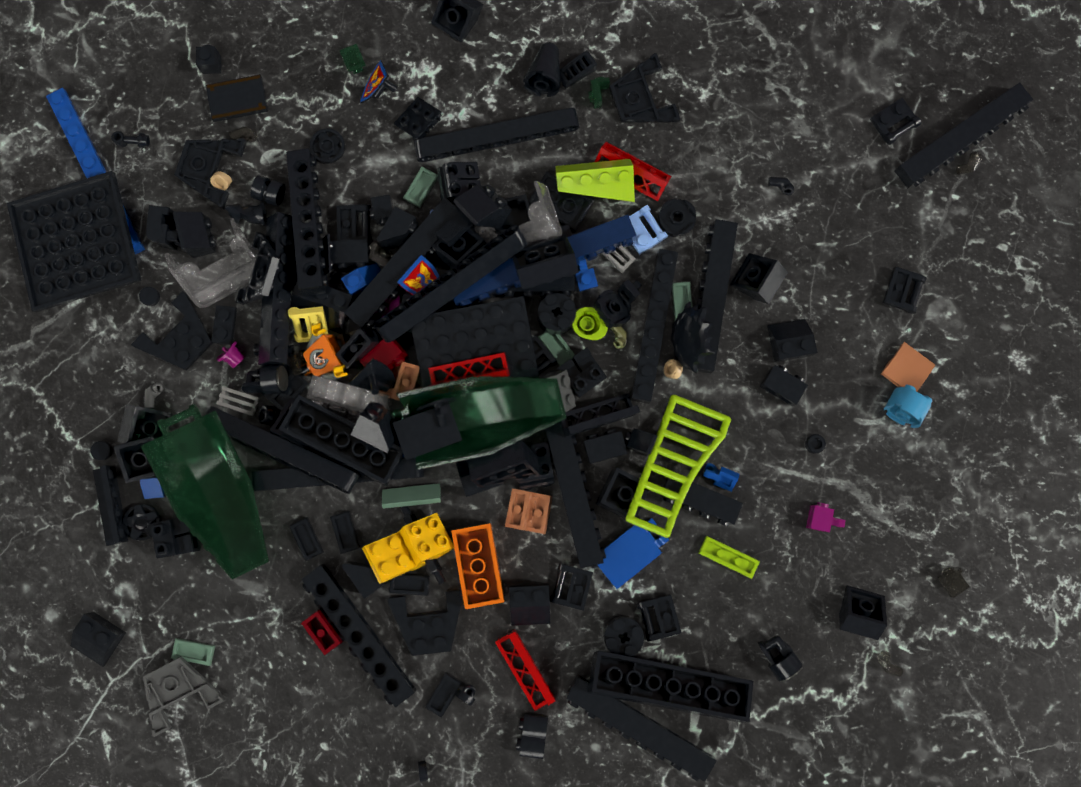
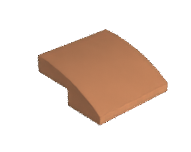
(908, 367)
(406, 378)
(528, 511)

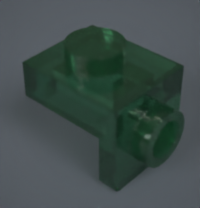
(353, 58)
(595, 93)

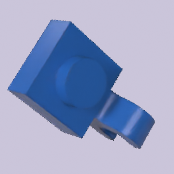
(586, 277)
(722, 478)

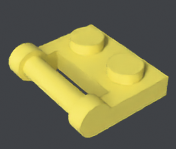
(312, 316)

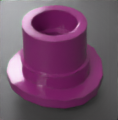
(231, 355)

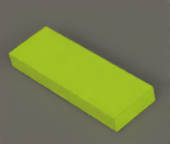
(729, 557)

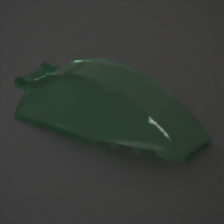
(487, 413)
(209, 489)

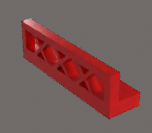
(640, 168)
(502, 372)
(532, 669)

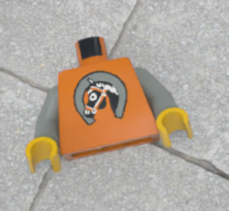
(322, 356)

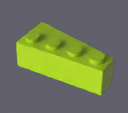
(598, 179)

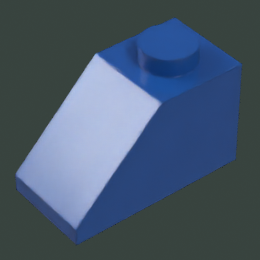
(360, 279)

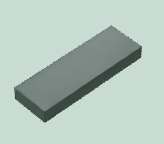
(411, 496)

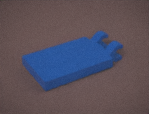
(630, 554)

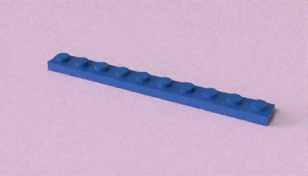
(83, 147)

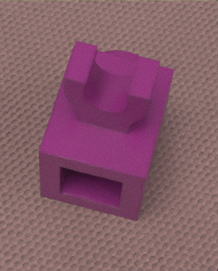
(821, 518)

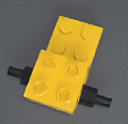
(411, 548)

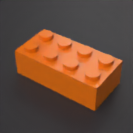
(478, 566)

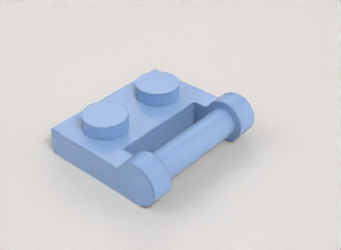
(643, 239)

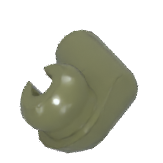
(620, 337)

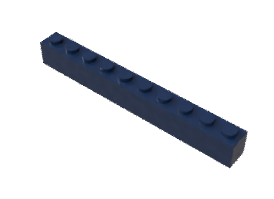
(584, 244)

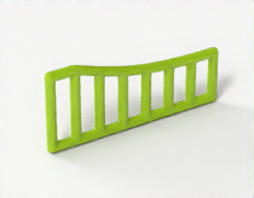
(686, 481)

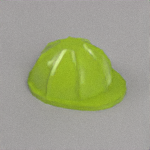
(589, 324)

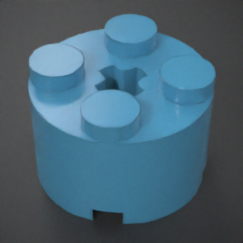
(908, 406)

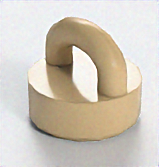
(220, 180)
(673, 369)

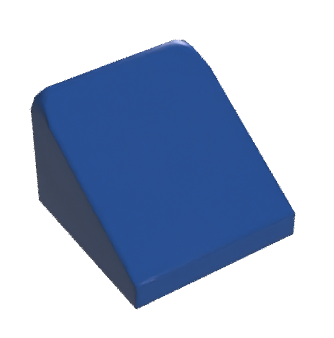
(151, 488)

